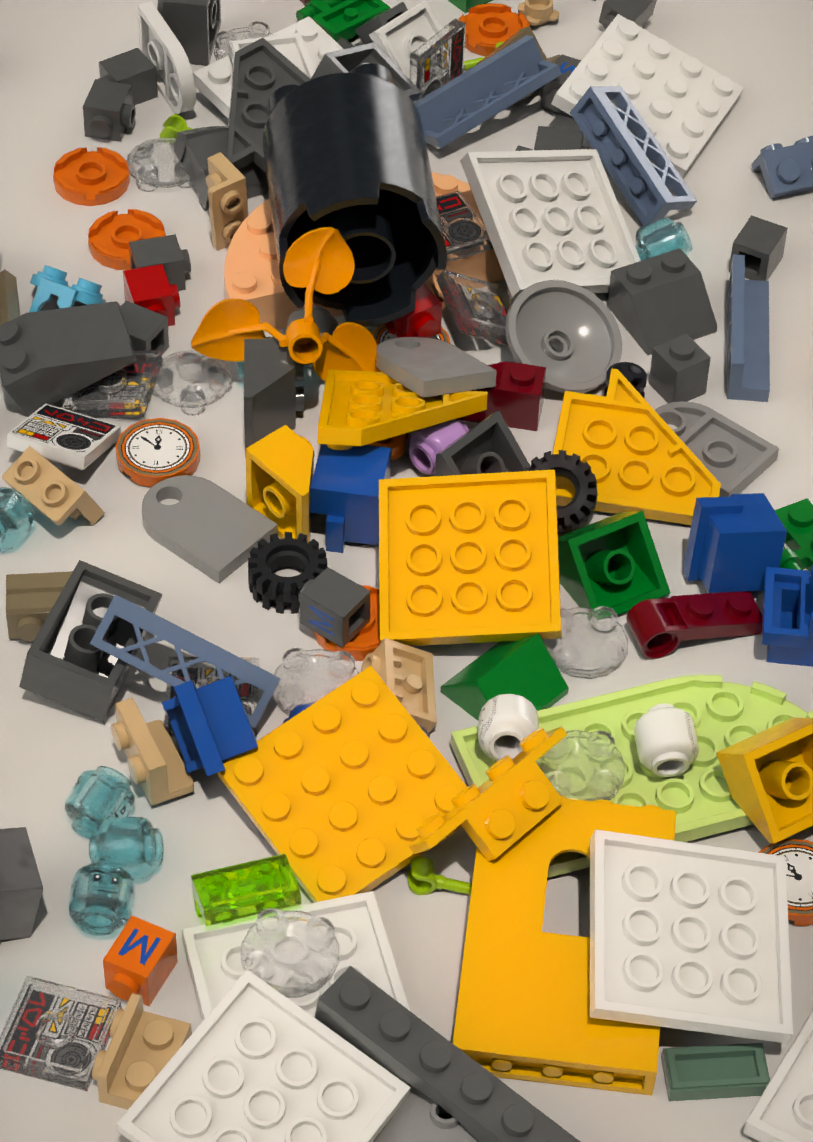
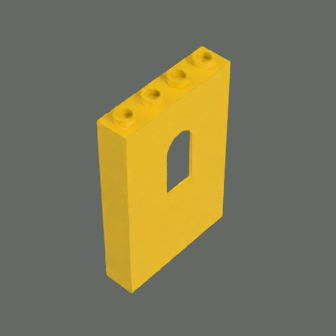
(529, 989)

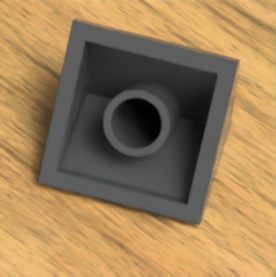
(482, 450)

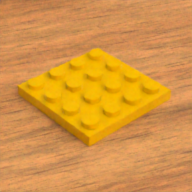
(469, 558)
(344, 788)

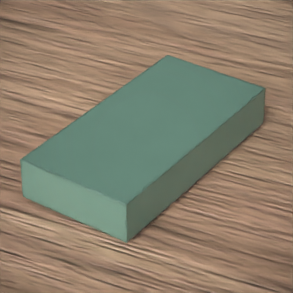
(715, 1071)

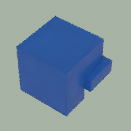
(348, 493)
(733, 542)
(788, 616)
(209, 724)

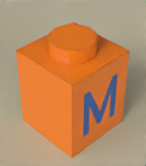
(140, 960)

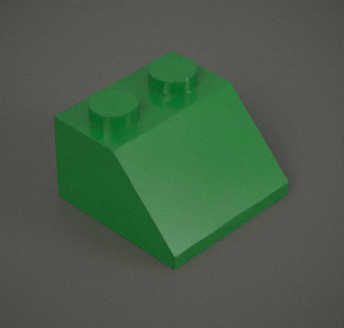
(611, 563)

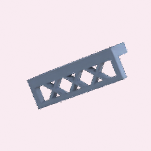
(484, 91)
(626, 155)
(747, 336)
(183, 640)

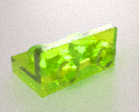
(245, 889)

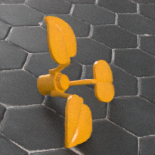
(313, 261)

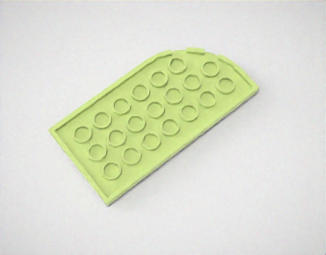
(700, 796)

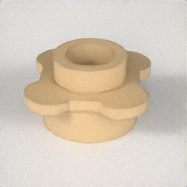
(538, 11)

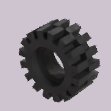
(584, 481)
(281, 555)

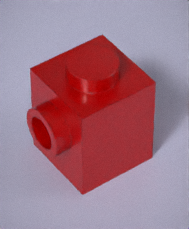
(152, 290)
(423, 321)

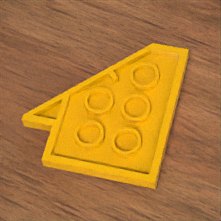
(375, 407)
(632, 454)

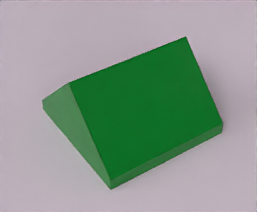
(508, 668)

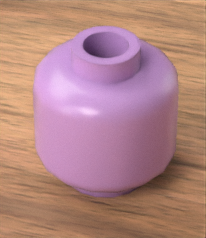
(431, 440)

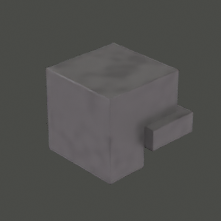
(19, 884)

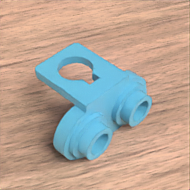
(53, 282)

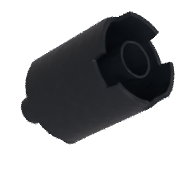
(355, 160)

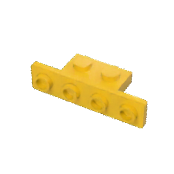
(504, 805)

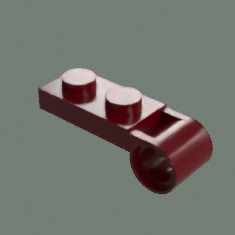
(667, 621)

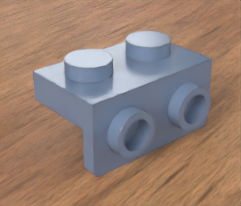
(786, 168)

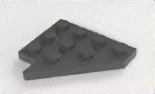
(255, 76)

